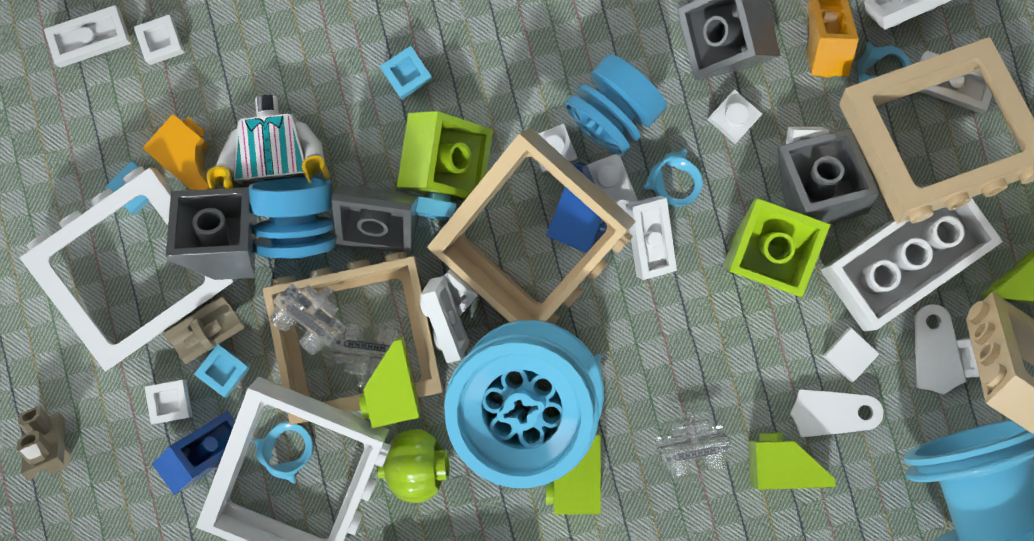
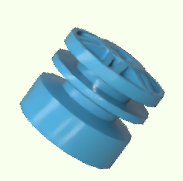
(621, 98)
(292, 222)

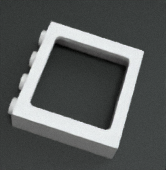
(38, 262)
(237, 523)

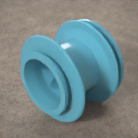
(498, 437)
(983, 479)

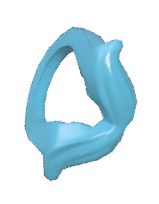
(875, 54)
(677, 160)
(288, 469)

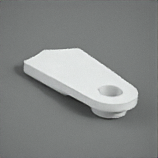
(937, 352)
(833, 413)

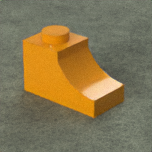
(831, 38)
(181, 151)

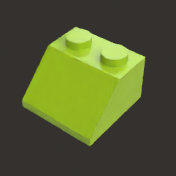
(443, 155)
(776, 247)

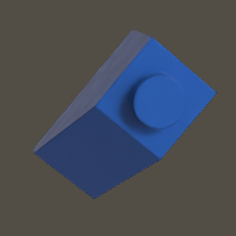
(574, 221)
(195, 454)

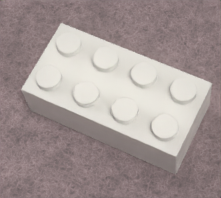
(908, 262)

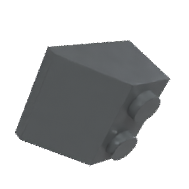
(727, 35)
(827, 177)
(375, 218)
(212, 232)

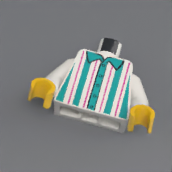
(268, 149)

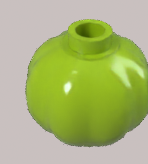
(415, 466)

